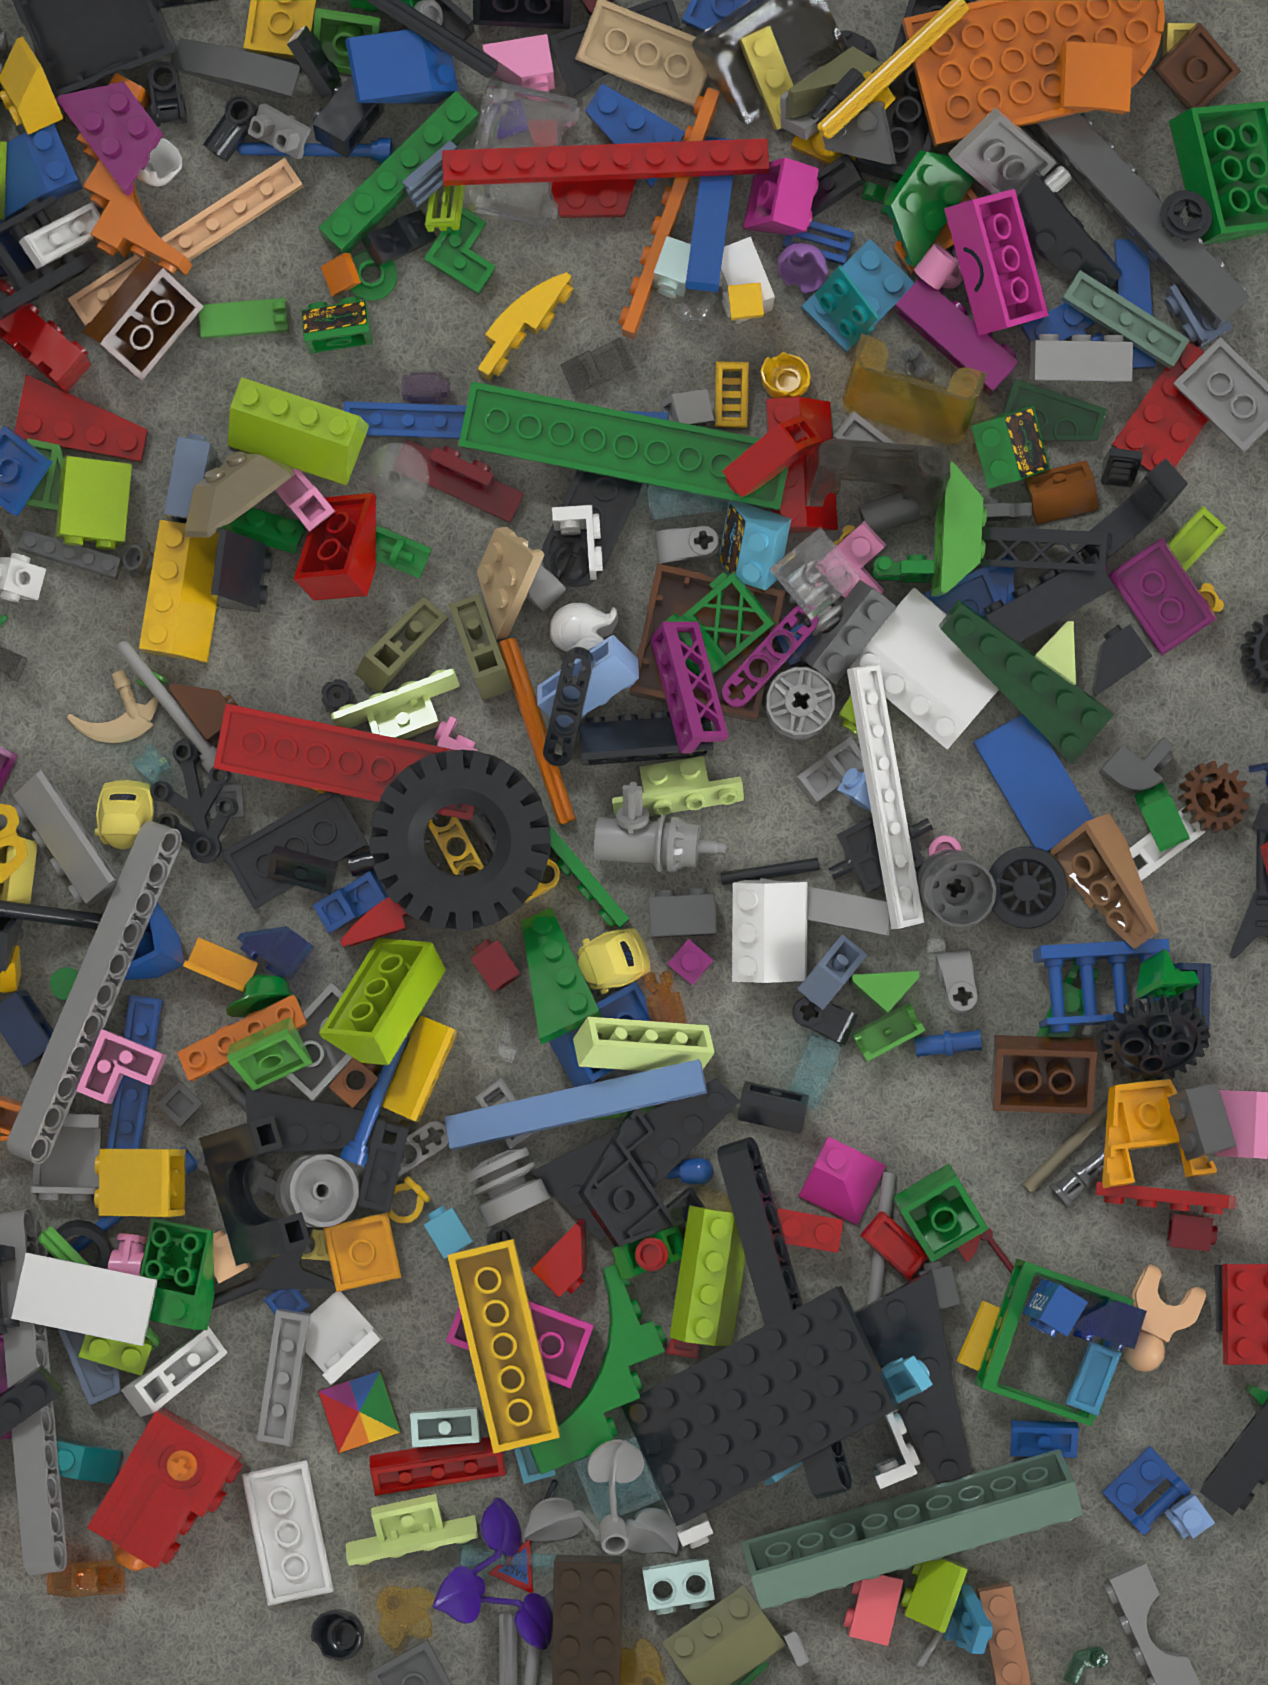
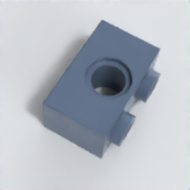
(832, 972)

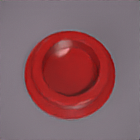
(651, 1254)

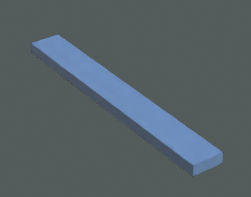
(575, 1104)

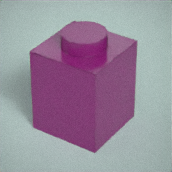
(690, 962)

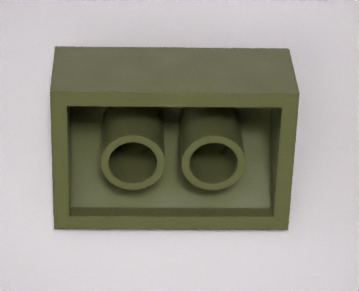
(725, 1641)

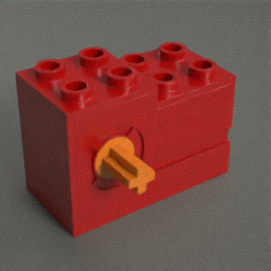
(163, 1489)

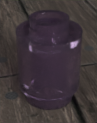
(425, 387)

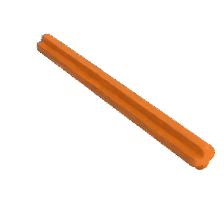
(535, 729)

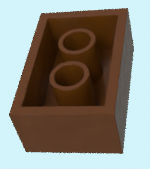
(143, 318)
(1043, 1074)

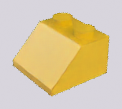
(27, 90)

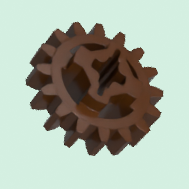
(1203, 803)

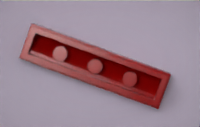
(434, 1466)

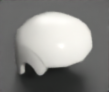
(163, 164)

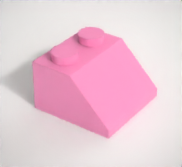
(524, 62)

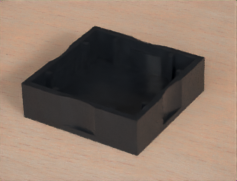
(93, 38)

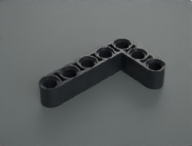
(1145, 504)

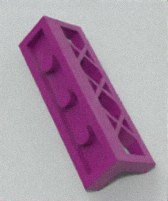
(678, 688)

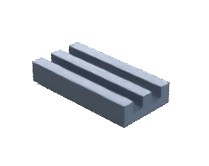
(427, 177)

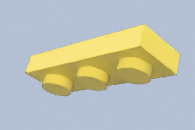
(767, 70)

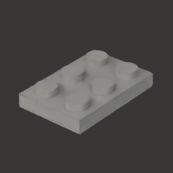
(1001, 154)
(1227, 394)

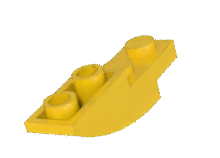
(529, 312)

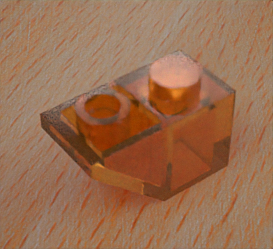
(87, 1578)

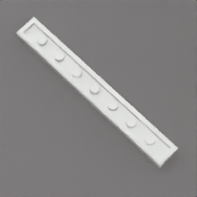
(885, 796)

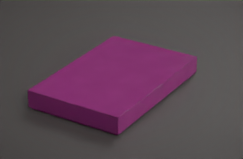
(1162, 596)

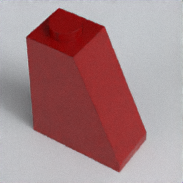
(771, 455)

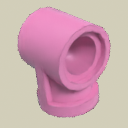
(939, 269)
(129, 1254)

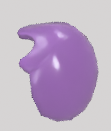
(803, 266)

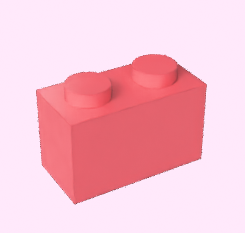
(874, 1608)

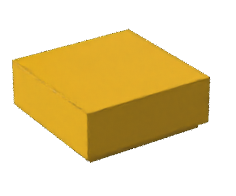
(745, 301)

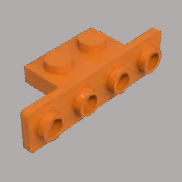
(212, 1051)

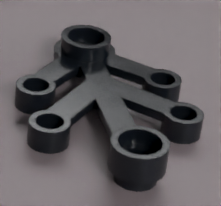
(197, 805)

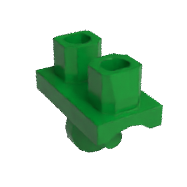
(401, 552)

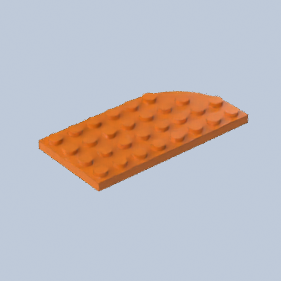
(1012, 57)

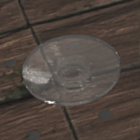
(408, 464)

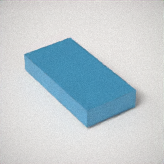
(1093, 1378)

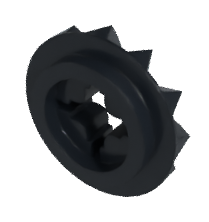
(1195, 206)

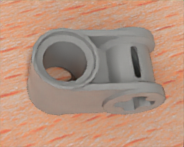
(678, 545)
(545, 589)
(956, 974)

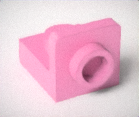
(444, 735)

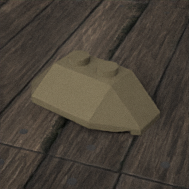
(232, 491)

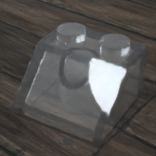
(815, 573)

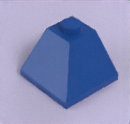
(158, 949)

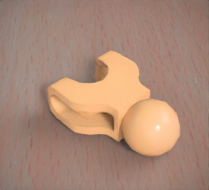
(1160, 1319)

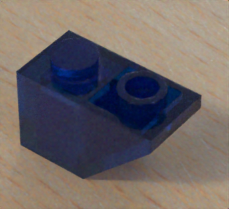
(280, 947)
(1111, 1321)

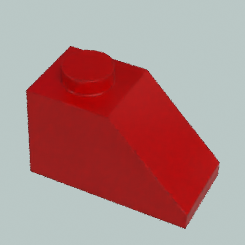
(565, 1261)

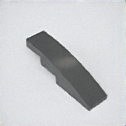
(236, 68)

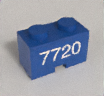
(1053, 1309)

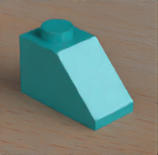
(87, 1461)

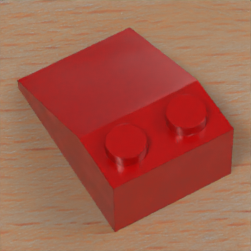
(341, 550)

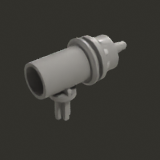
(638, 840)

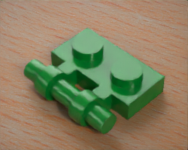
(913, 570)

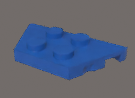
(978, 589)

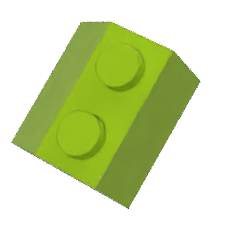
(934, 1592)

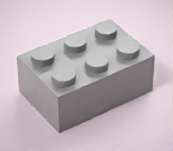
(325, 1057)

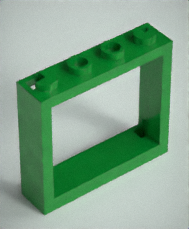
(1006, 1325)

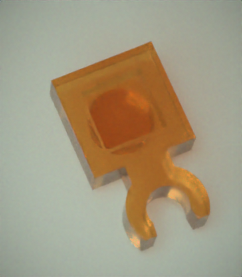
(663, 1004)

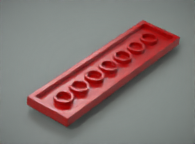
(318, 754)

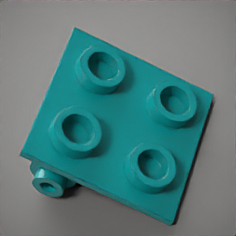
(846, 306)

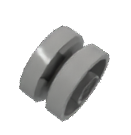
(336, 1186)

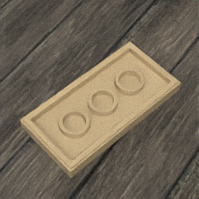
(642, 52)

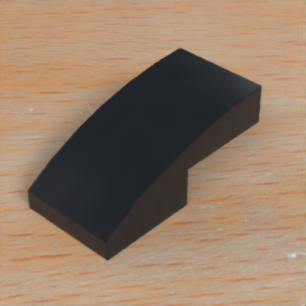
(398, 239)

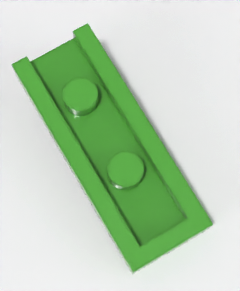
(243, 318)

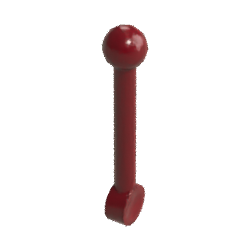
(987, 1236)

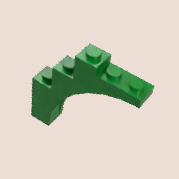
(613, 1385)

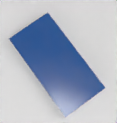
(1033, 782)

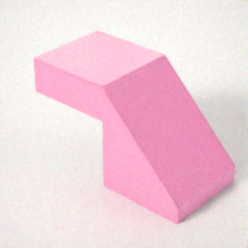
(304, 501)

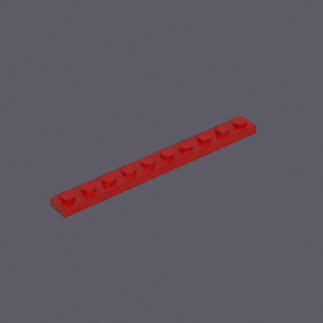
(605, 162)

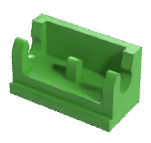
(887, 1032)

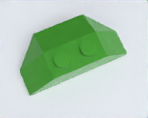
(957, 533)

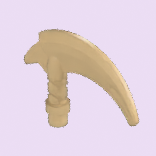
(126, 727)

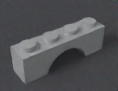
(1134, 1593)

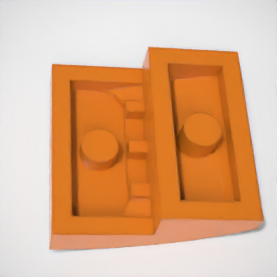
(1096, 77)

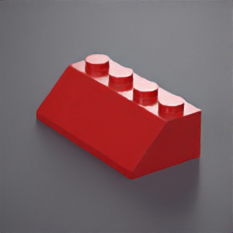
(793, 503)

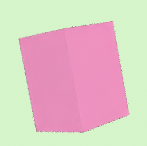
(1249, 1123)

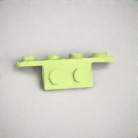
(400, 711)
(683, 787)
(409, 1528)

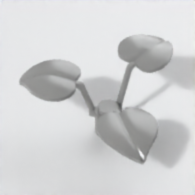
(649, 1531)

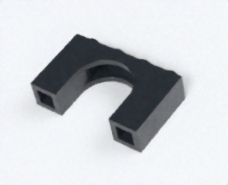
(248, 1229)

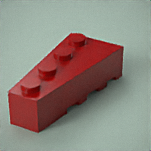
(43, 345)

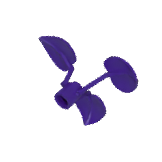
(463, 1590)

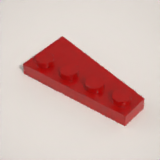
(75, 424)
(1178, 1199)

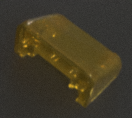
(907, 401)

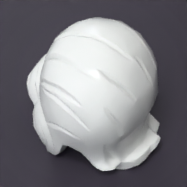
(581, 626)

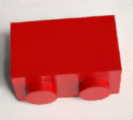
(810, 1230)

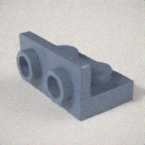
(1194, 325)

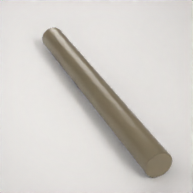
(1067, 1148)

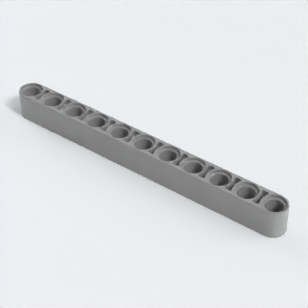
(94, 992)
(35, 1437)

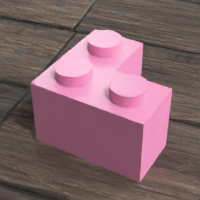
(112, 1059)

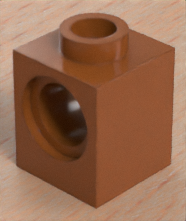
(345, 1092)

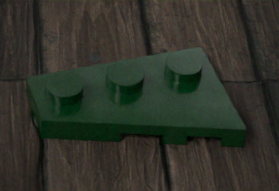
(1057, 414)

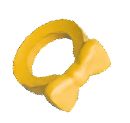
(422, 1196)

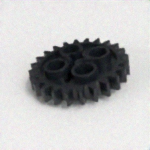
(1137, 1037)

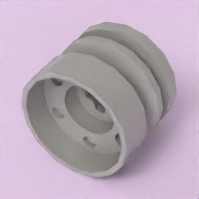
(795, 722)
(506, 1186)

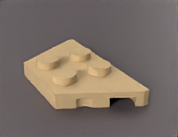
(506, 578)

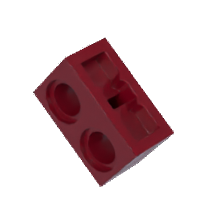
(494, 965)

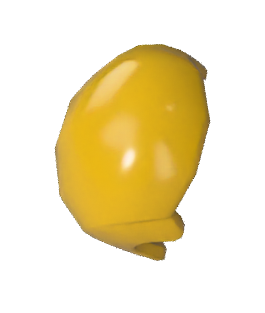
(785, 376)

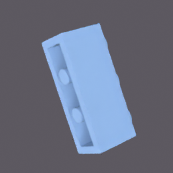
(612, 671)

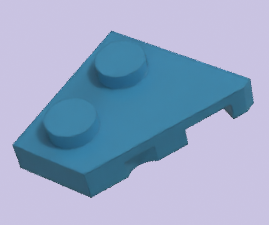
(969, 1623)

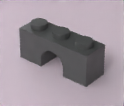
(863, 616)

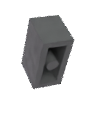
(682, 914)
(1201, 1121)

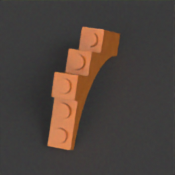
(123, 222)

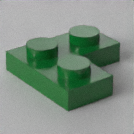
(454, 257)

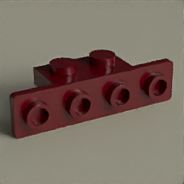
(469, 482)

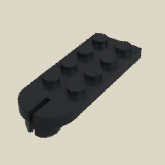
(613, 502)

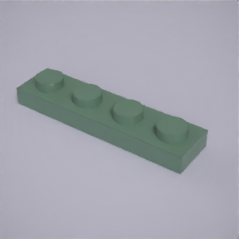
(1125, 319)

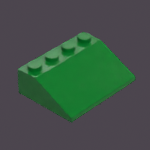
(1226, 163)

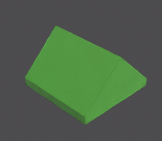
(335, 27)
(883, 989)
(269, 1054)

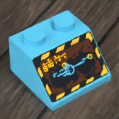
(753, 543)

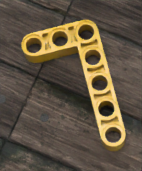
(470, 859)

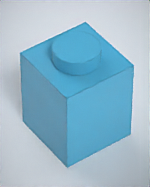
(447, 1231)

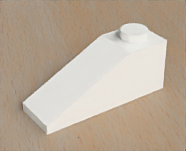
(174, 1372)

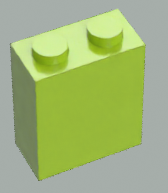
(93, 502)

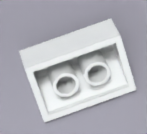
(769, 931)

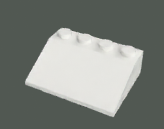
(926, 670)

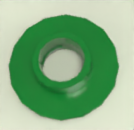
(375, 290)

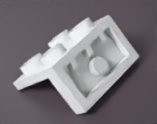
(570, 521)
(339, 1336)
(891, 1470)

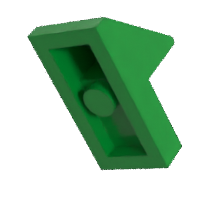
(1161, 817)
(1161, 978)

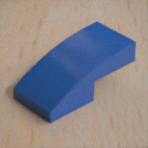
(350, 902)

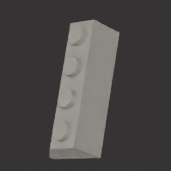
(66, 838)

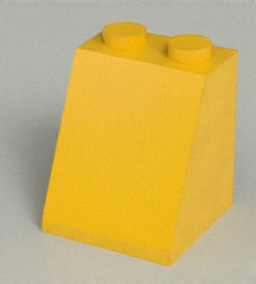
(140, 1182)

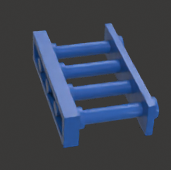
(1085, 956)

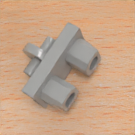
(279, 130)

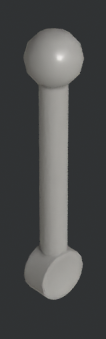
(924, 1657)

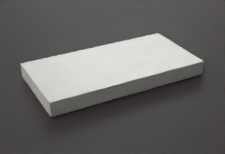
(84, 1299)
(287, 1532)

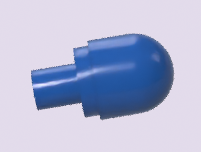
(693, 1171)

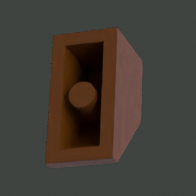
(203, 707)

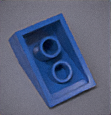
(400, 69)
(37, 168)
(624, 1004)

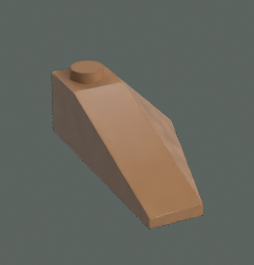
(1106, 875)

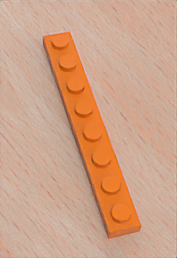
(664, 226)

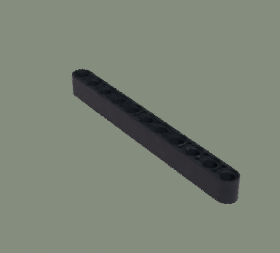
(773, 1278)

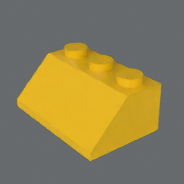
(419, 1068)

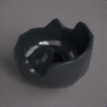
(338, 1634)

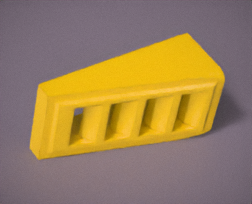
(736, 422)

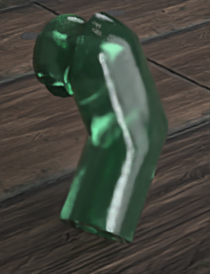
(1083, 1660)

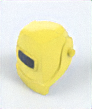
(122, 812)
(613, 959)

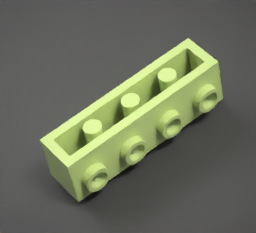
(640, 1044)

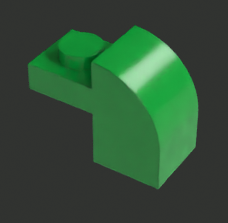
(625, 1255)

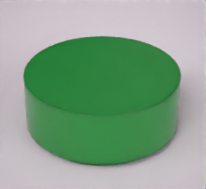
(62, 982)

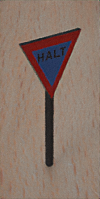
(520, 1575)

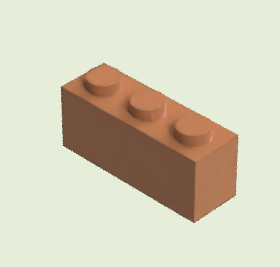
(1006, 1645)

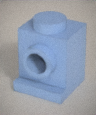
(855, 788)
(1189, 1516)

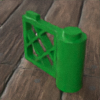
(716, 655)

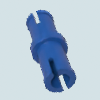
(948, 1043)

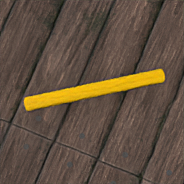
(892, 68)

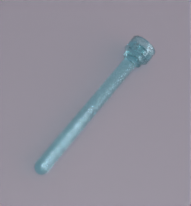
(473, 1556)

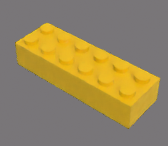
(503, 1346)

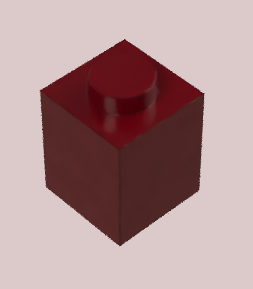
(1191, 1232)

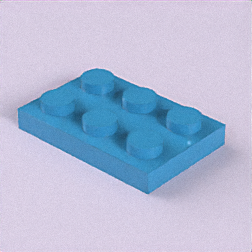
(877, 280)

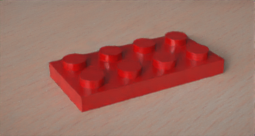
(1165, 419)

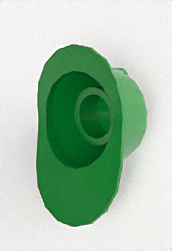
(260, 993)

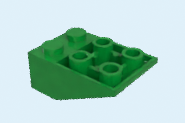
(184, 1267)

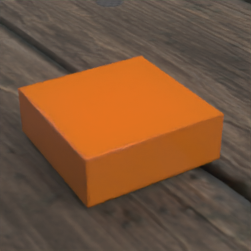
(340, 274)

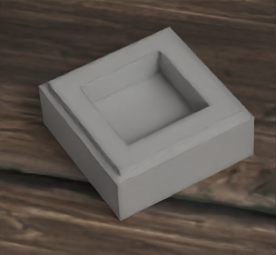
(795, 1647)

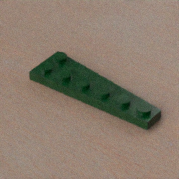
(1041, 693)

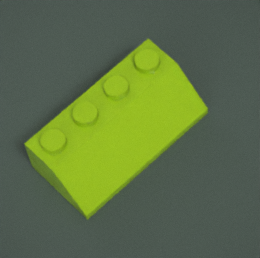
(295, 431)
(384, 999)
(708, 1279)

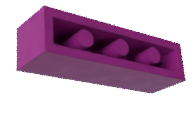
(955, 334)

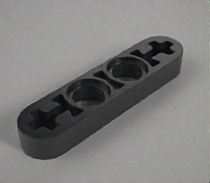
(566, 706)

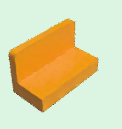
(221, 964)

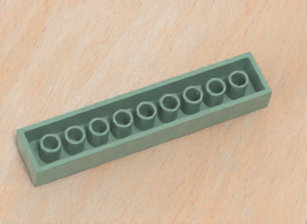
(911, 1529)

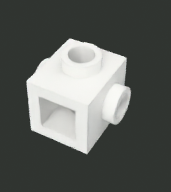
(20, 578)

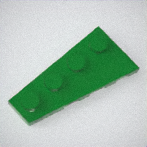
(557, 983)

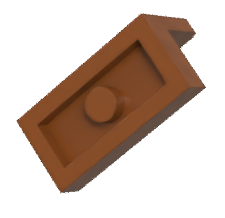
(1062, 492)

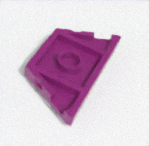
(114, 128)

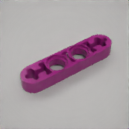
(767, 654)

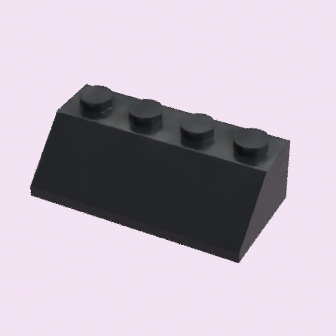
(635, 740)

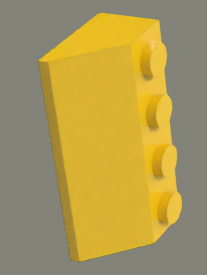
(179, 596)

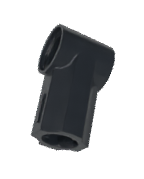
(231, 131)

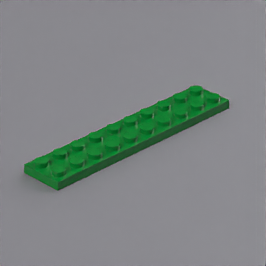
(609, 443)

